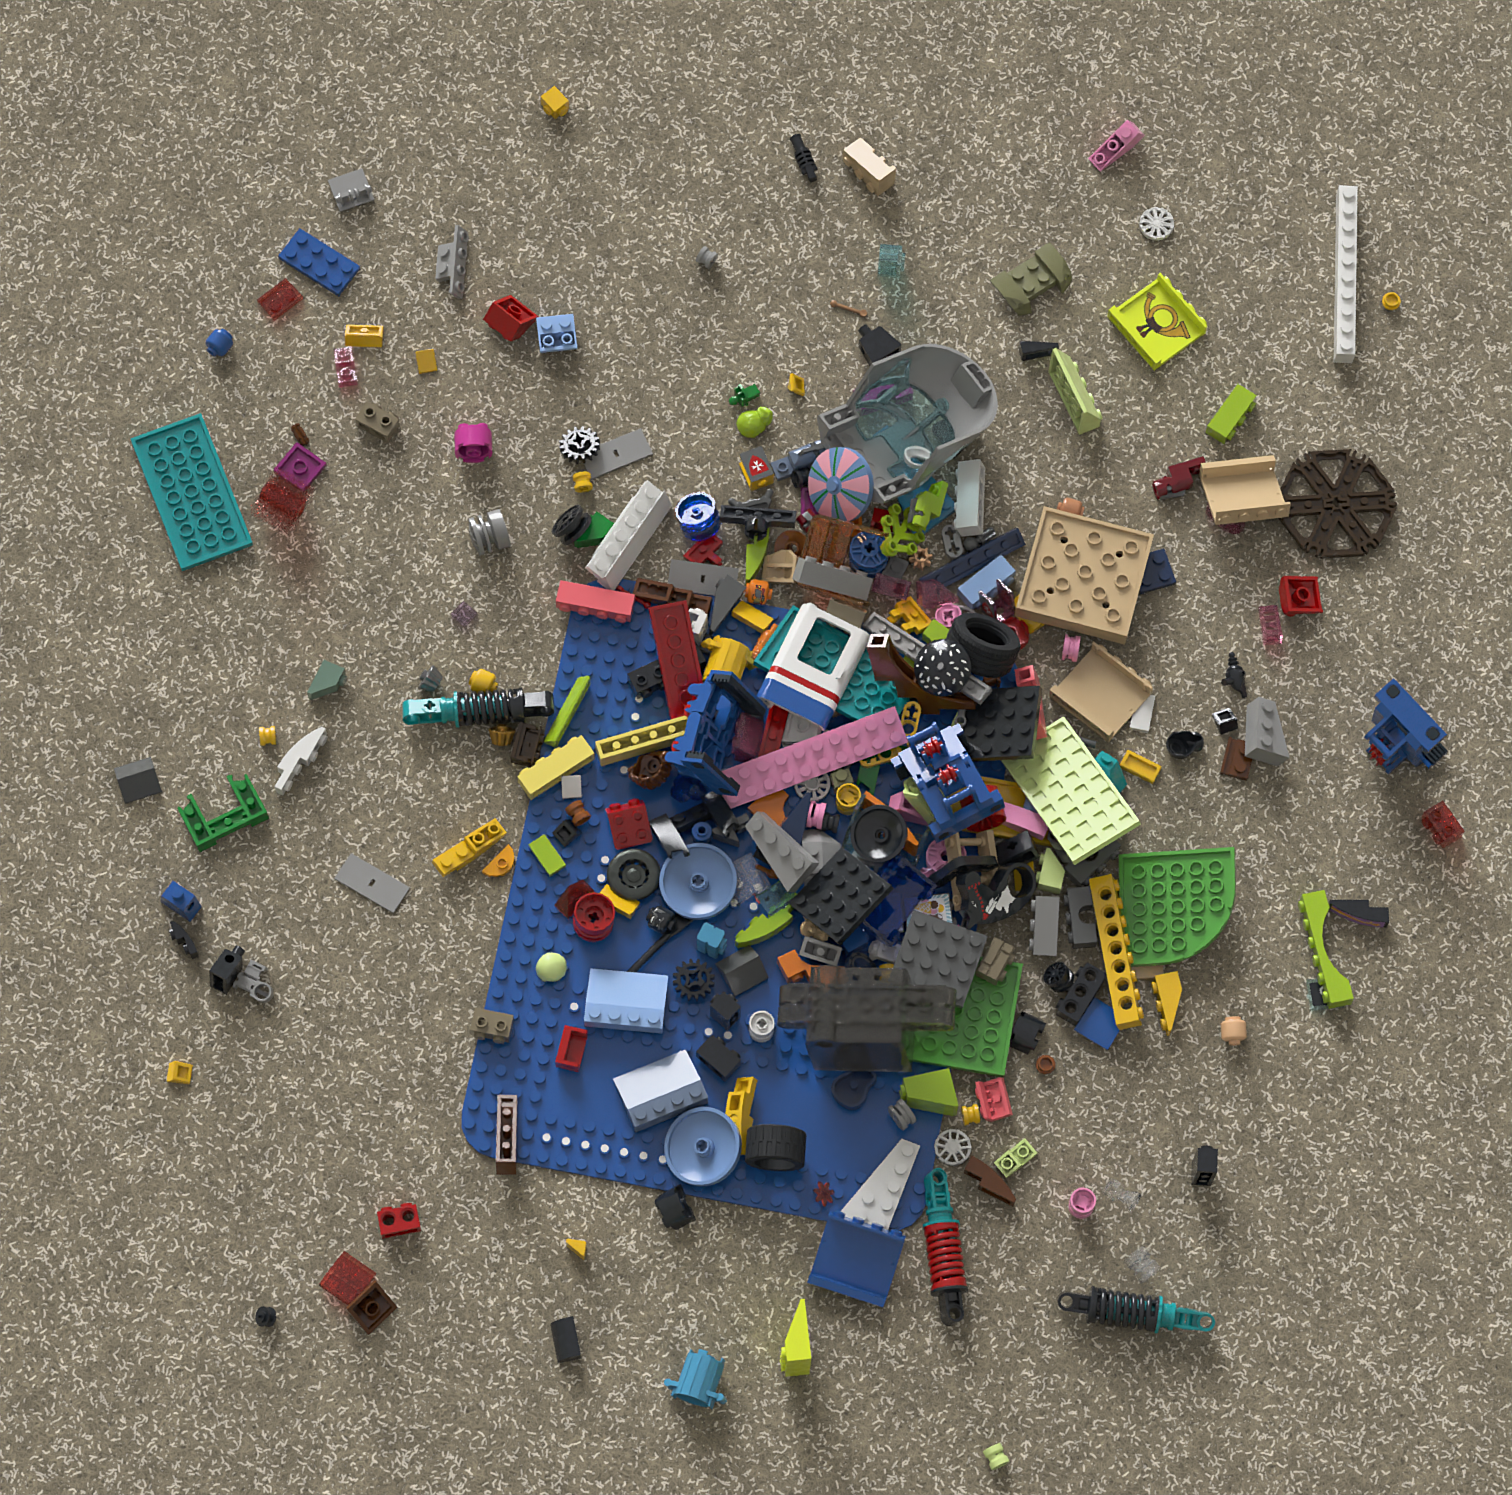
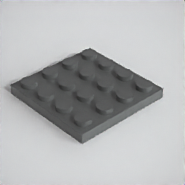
(940, 954)

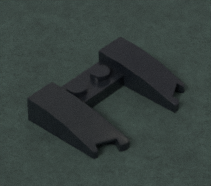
(668, 829)

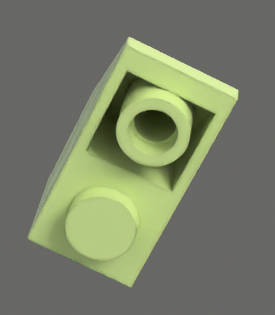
(1051, 874)

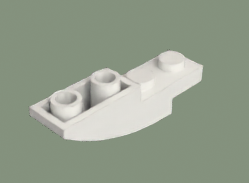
(302, 752)

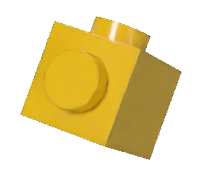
(554, 103)

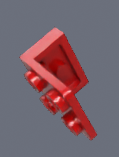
(629, 824)

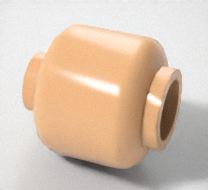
(1233, 1030)

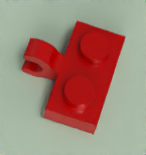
(704, 551)

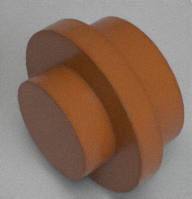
(1045, 1064)

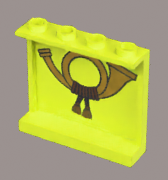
(1158, 322)

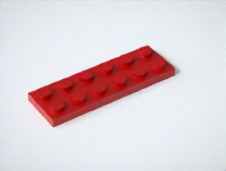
(675, 653)

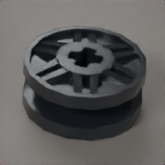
(571, 524)

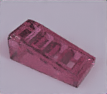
(1273, 636)

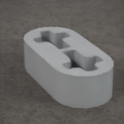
(948, 543)

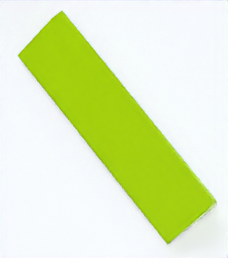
(567, 711)

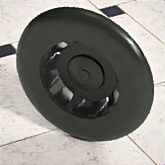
(633, 875)

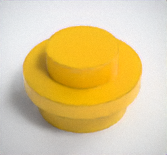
(1391, 301)

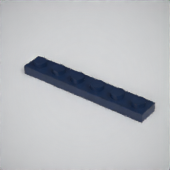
(977, 558)

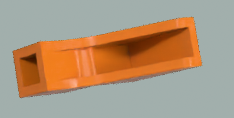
(794, 967)

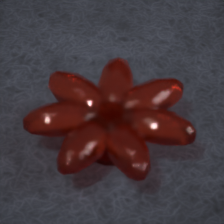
(823, 1193)

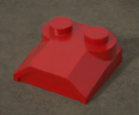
(1300, 595)

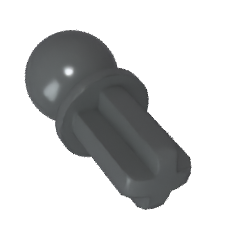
(972, 543)

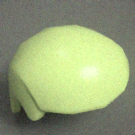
(551, 967)

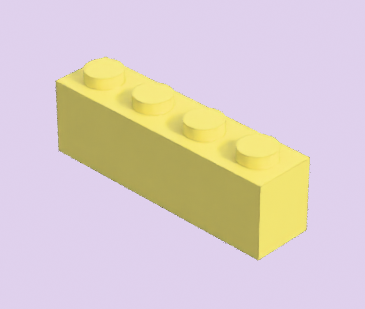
(560, 763)

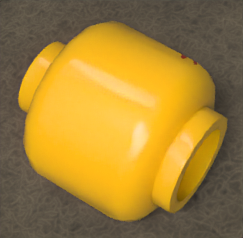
(482, 681)

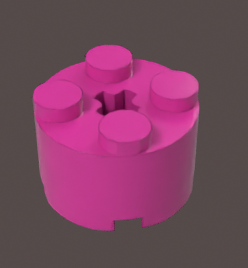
(473, 442)

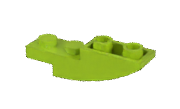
(763, 928)

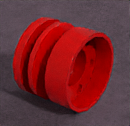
(593, 906)

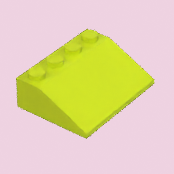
(796, 1353)

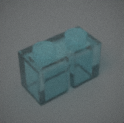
(891, 261)

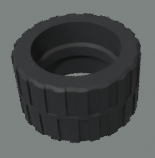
(775, 1147)

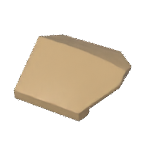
(780, 567)

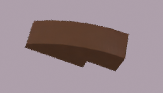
(989, 1180)

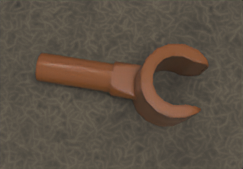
(770, 873)

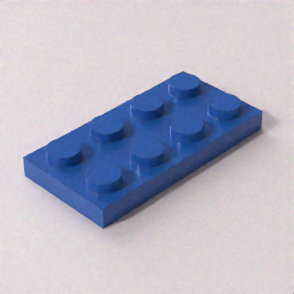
(319, 262)

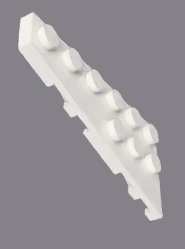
(881, 1192)

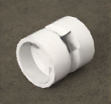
(761, 1026)

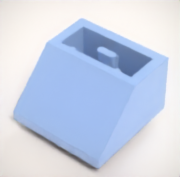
(556, 333)

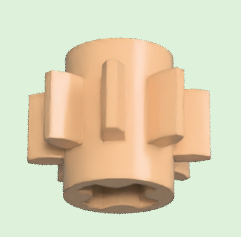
(922, 562)

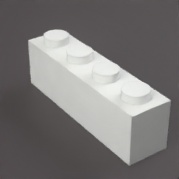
(970, 497)

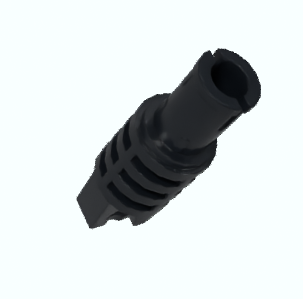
(804, 158)

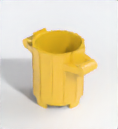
(727, 656)

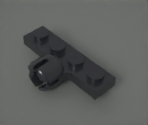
(757, 519)

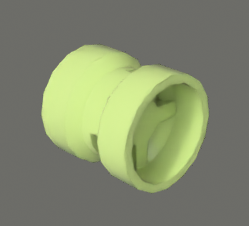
(996, 1456)

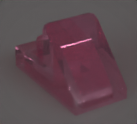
(891, 587)

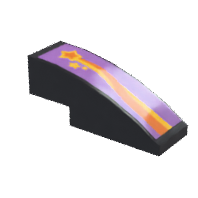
(1360, 912)

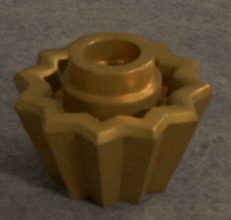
(501, 734)

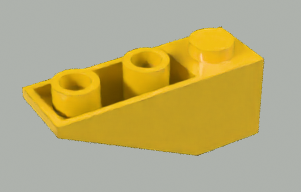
(1168, 993)

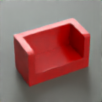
(571, 1048)

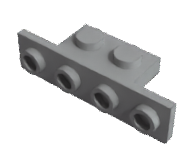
(452, 262)

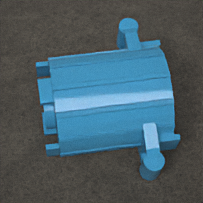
(699, 1380)

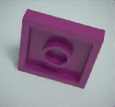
(302, 464)

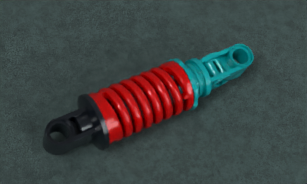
(944, 1249)

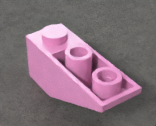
(1116, 145)

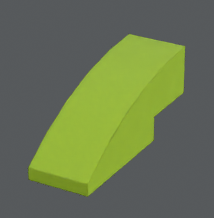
(755, 557)

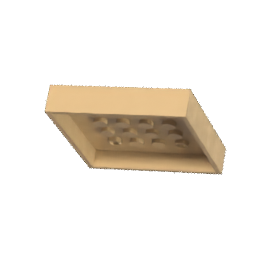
(1084, 575)

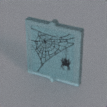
(775, 898)

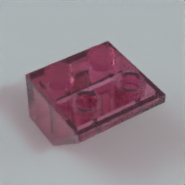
(747, 738)

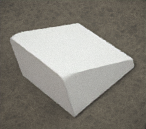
(571, 786)

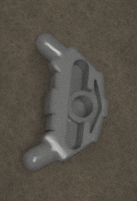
(763, 502)

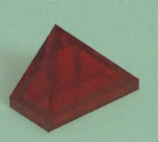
(571, 895)

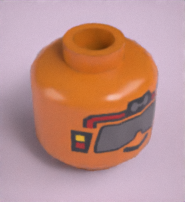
(758, 592)

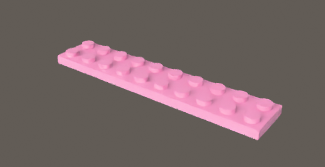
(816, 756)

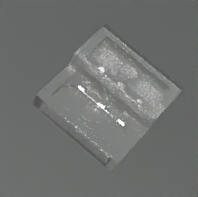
(749, 879)

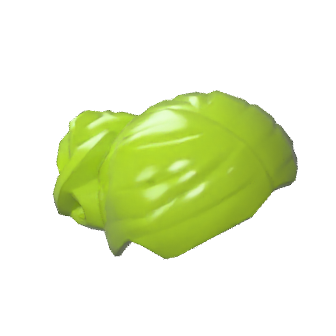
(754, 422)

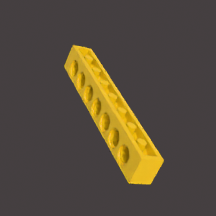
(1099, 887)

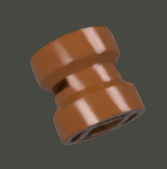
(578, 813)

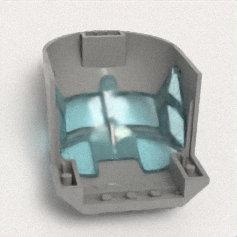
(912, 399)

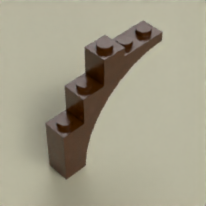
(890, 666)

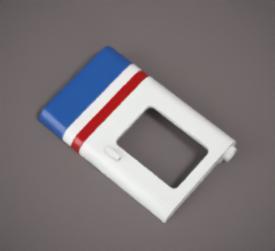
(806, 689)

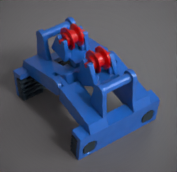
(951, 773)

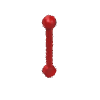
(646, 604)

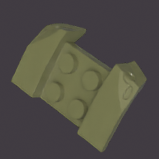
(1033, 279)

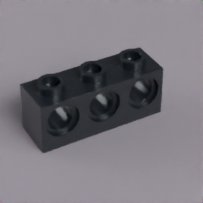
(1090, 989)

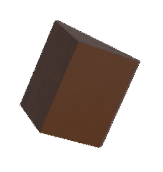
(371, 1307)

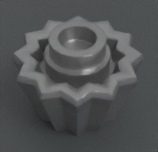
(430, 679)

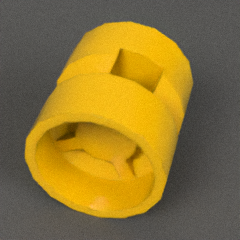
(847, 798)

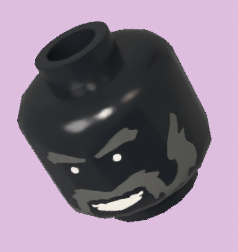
(661, 919)

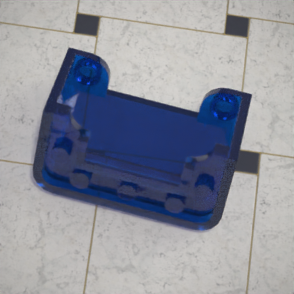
(909, 889)

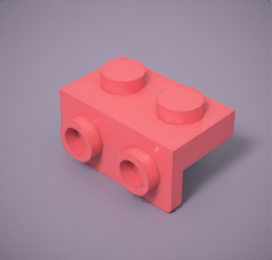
(993, 1099)

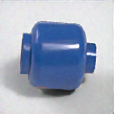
(219, 342)

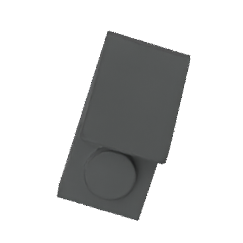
(732, 839)

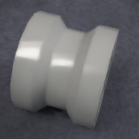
(706, 257)

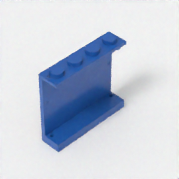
(857, 1258)

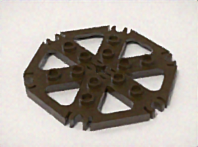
(1350, 502)

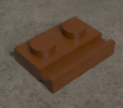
(1235, 762)

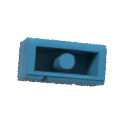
(711, 941)

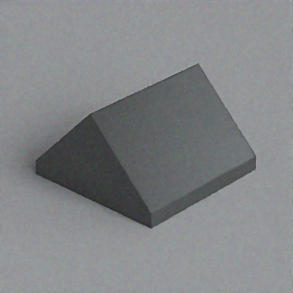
(137, 780)
(742, 970)

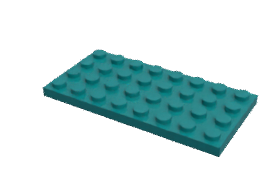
(191, 492)
(822, 651)

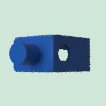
(179, 899)

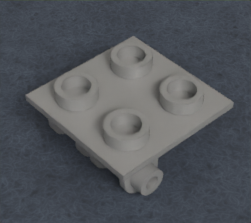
(351, 190)

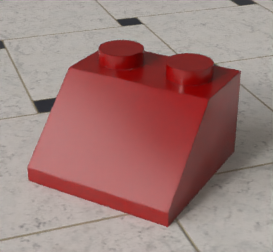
(509, 317)

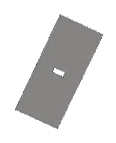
(629, 447)
(688, 576)
(385, 891)

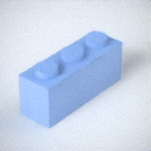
(986, 582)

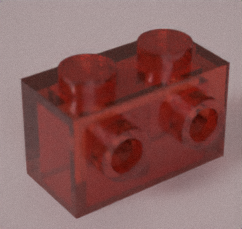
(1442, 824)

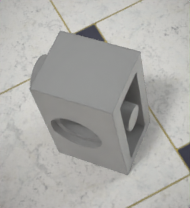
(820, 950)

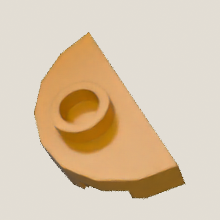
(501, 863)

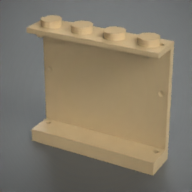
(1243, 490)
(1102, 692)

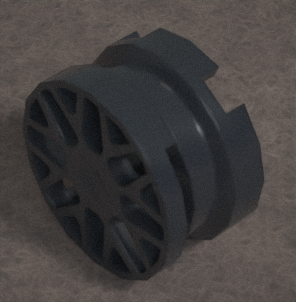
(1059, 977)

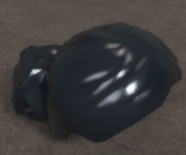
(1183, 743)

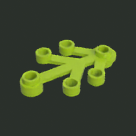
(890, 545)

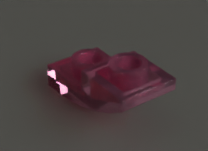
(345, 366)

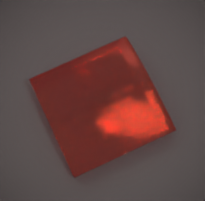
(347, 1278)

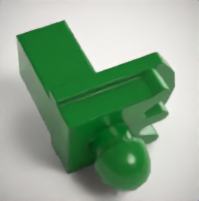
(743, 395)

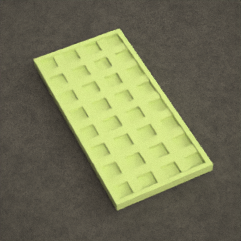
(1072, 793)

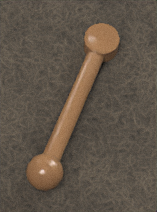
(863, 313)

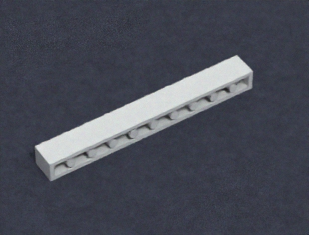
(1345, 274)

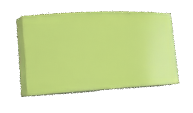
(1015, 1158)

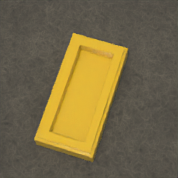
(1140, 766)

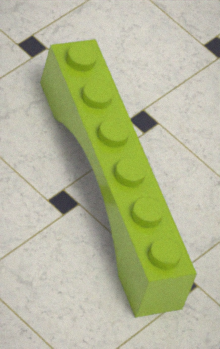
(1336, 987)

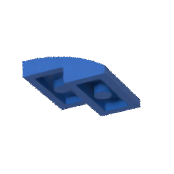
(1098, 1024)

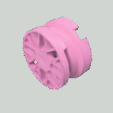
(947, 614)
(1071, 648)
(818, 816)

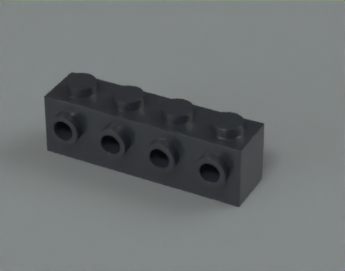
(649, 678)

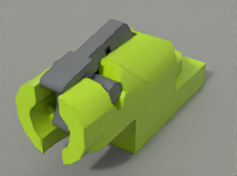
(926, 506)

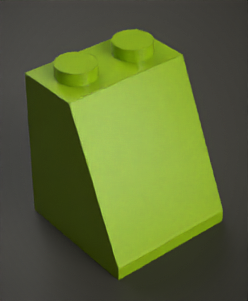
(930, 1092)

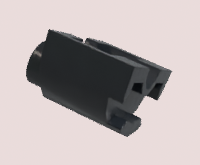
(1025, 1032)
(674, 1208)

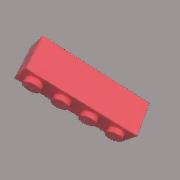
(595, 601)

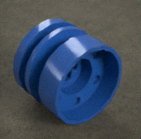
(869, 562)

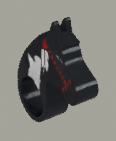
(993, 902)

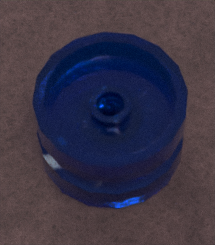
(698, 516)

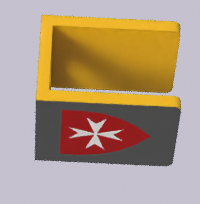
(756, 468)

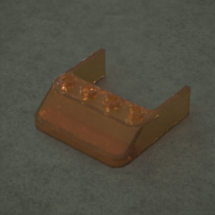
(829, 541)

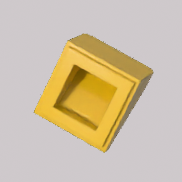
(426, 361)
(179, 1072)
(577, 1247)

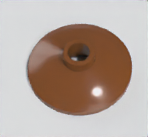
(789, 538)

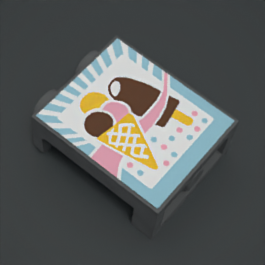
(938, 906)

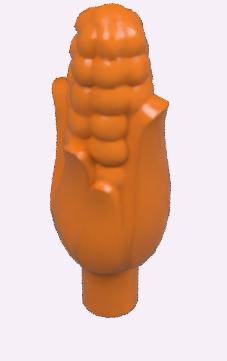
(764, 637)

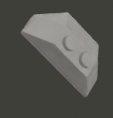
(820, 847)

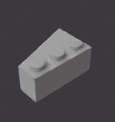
(1264, 733)
(1044, 925)

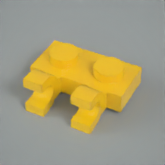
(912, 614)

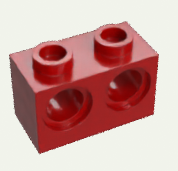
(399, 1226)

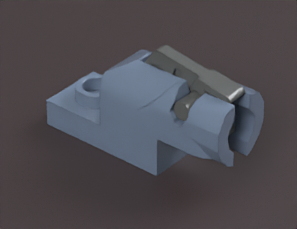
(797, 459)

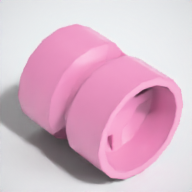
(1082, 1203)

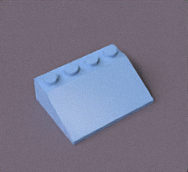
(626, 1001)

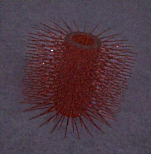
(281, 500)

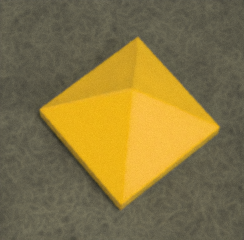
(796, 384)

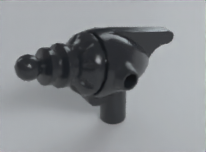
(1235, 676)

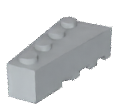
(781, 851)

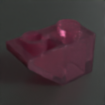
(933, 593)

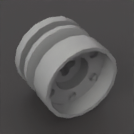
(489, 532)

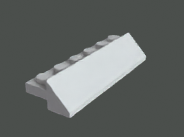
(629, 535)

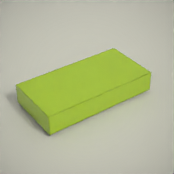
(547, 855)

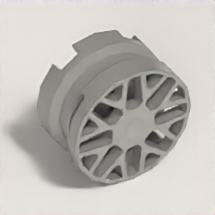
(901, 1114)

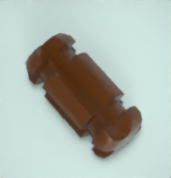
(300, 434)

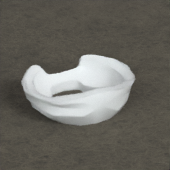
(915, 451)

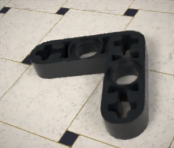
(962, 864)

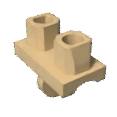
(810, 930)

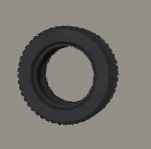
(988, 642)

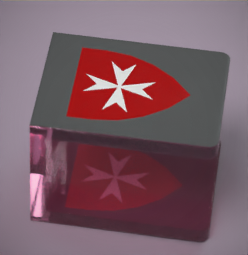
(1005, 601)

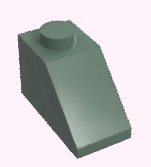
(327, 680)

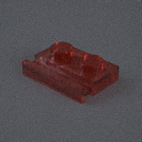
(280, 299)

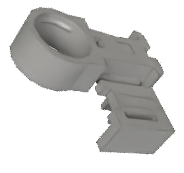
(252, 979)

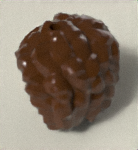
(646, 774)

